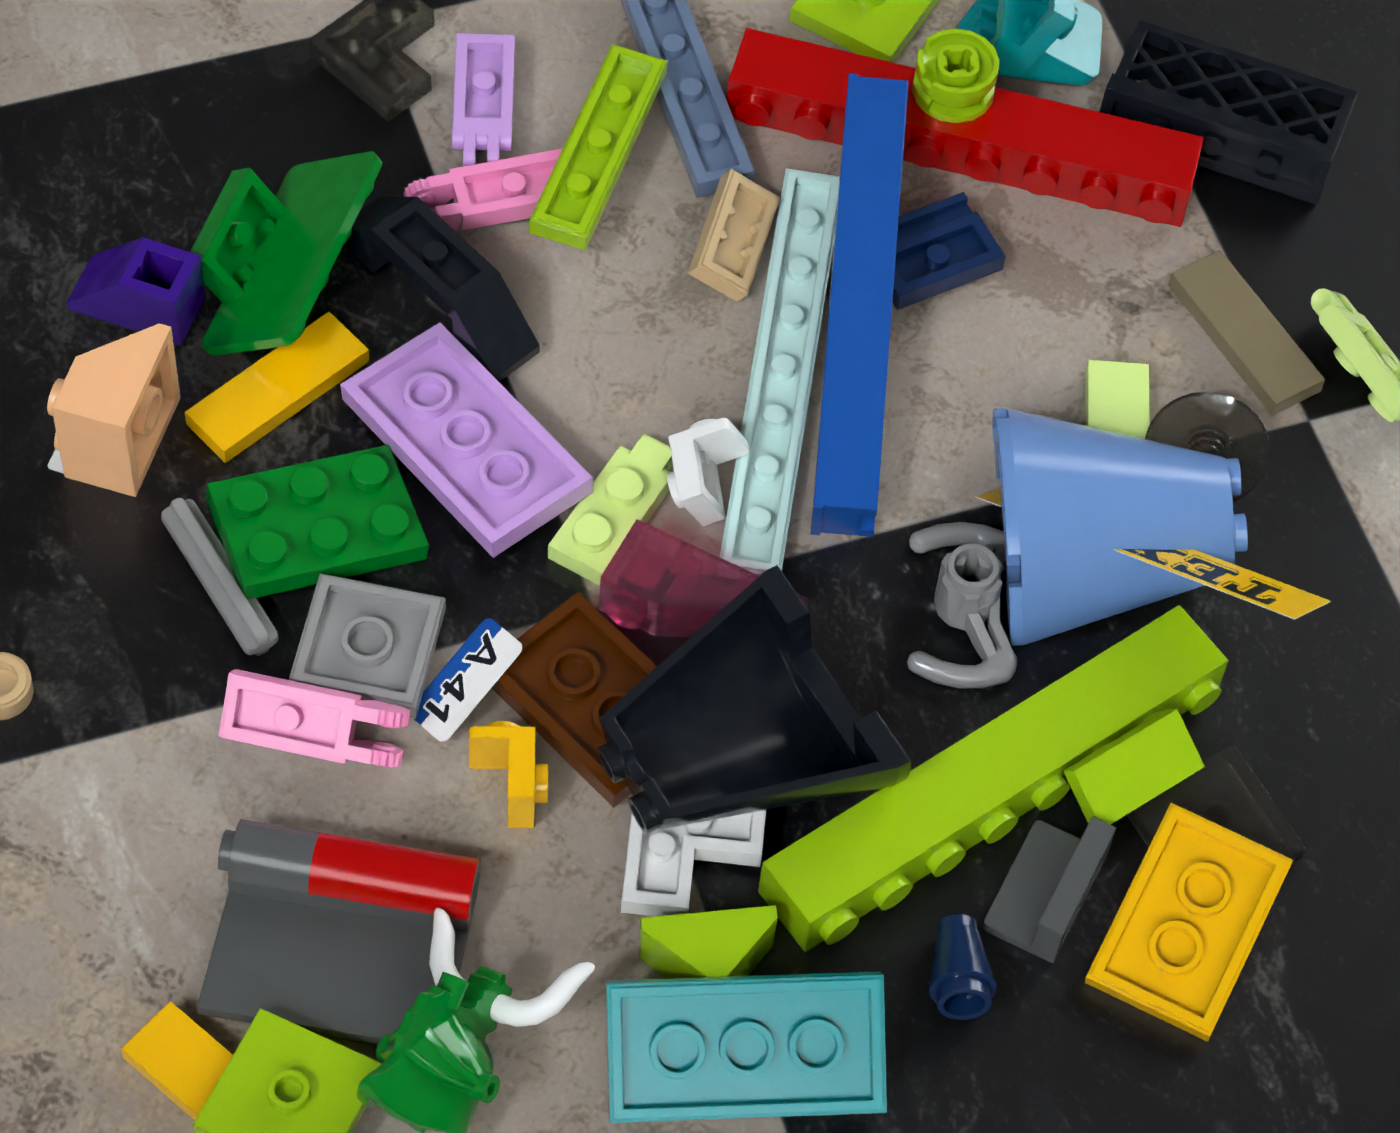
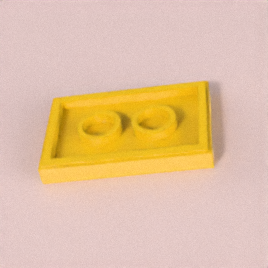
(1188, 921)

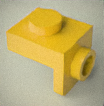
(512, 748)

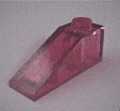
(668, 583)

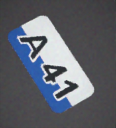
(466, 679)

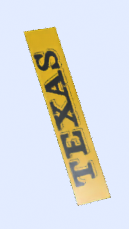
(1220, 576)

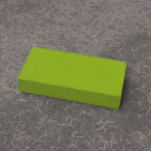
(1134, 768)

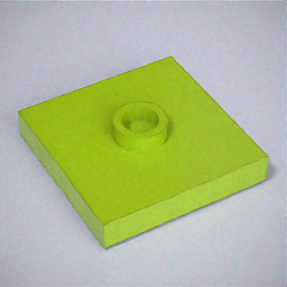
(864, 26)
(286, 1083)

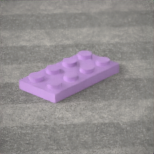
(467, 439)

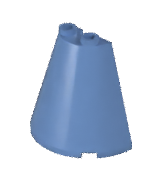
(1087, 491)

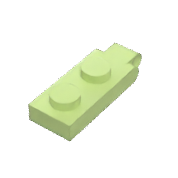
(1361, 350)
(624, 491)

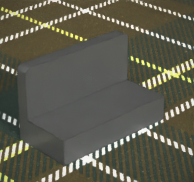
(1048, 887)

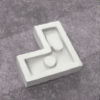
(662, 861)

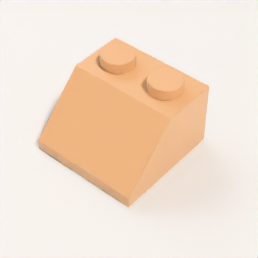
(116, 409)

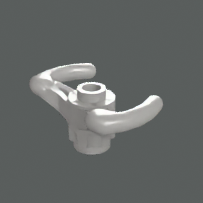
(968, 600)

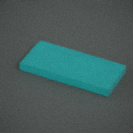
(746, 1047)

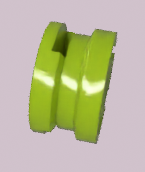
(955, 75)

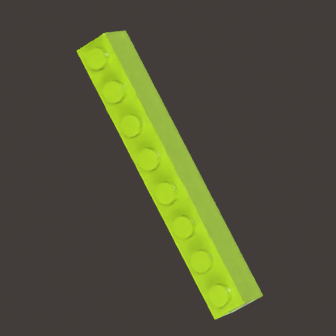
(985, 781)

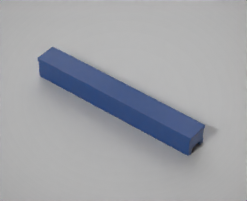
(860, 308)

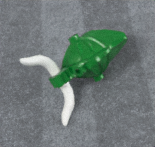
(438, 1055)

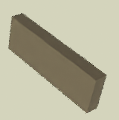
(1246, 332)

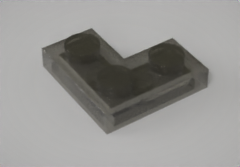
(367, 52)

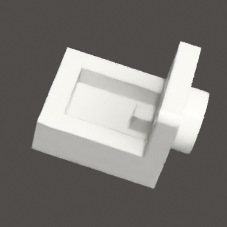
(695, 462)

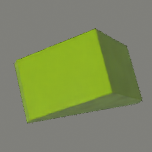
(707, 942)

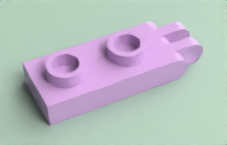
(483, 95)

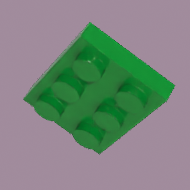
(316, 518)

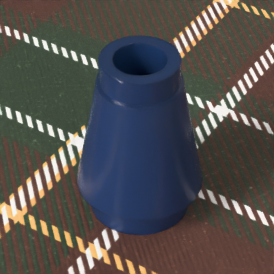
(961, 970)

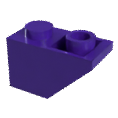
(142, 287)

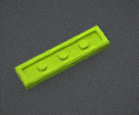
(598, 147)

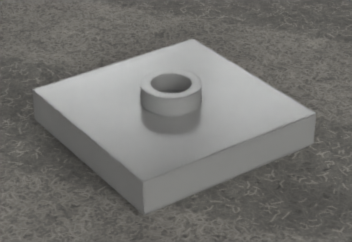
(369, 641)

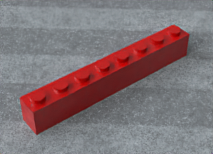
(1015, 143)

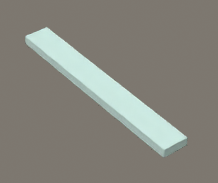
(782, 373)

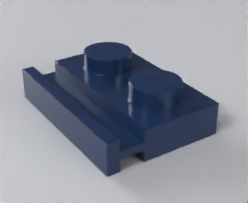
(942, 250)

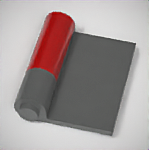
(331, 928)

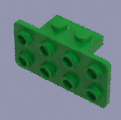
(276, 252)

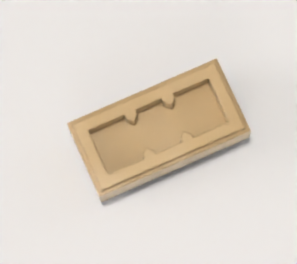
(734, 235)

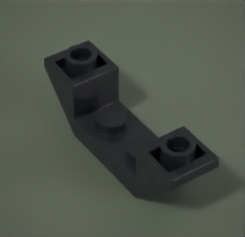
(450, 275)

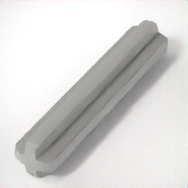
(213, 569)

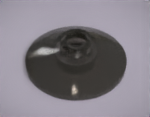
(1216, 426)

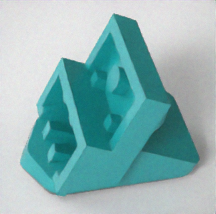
(1040, 38)

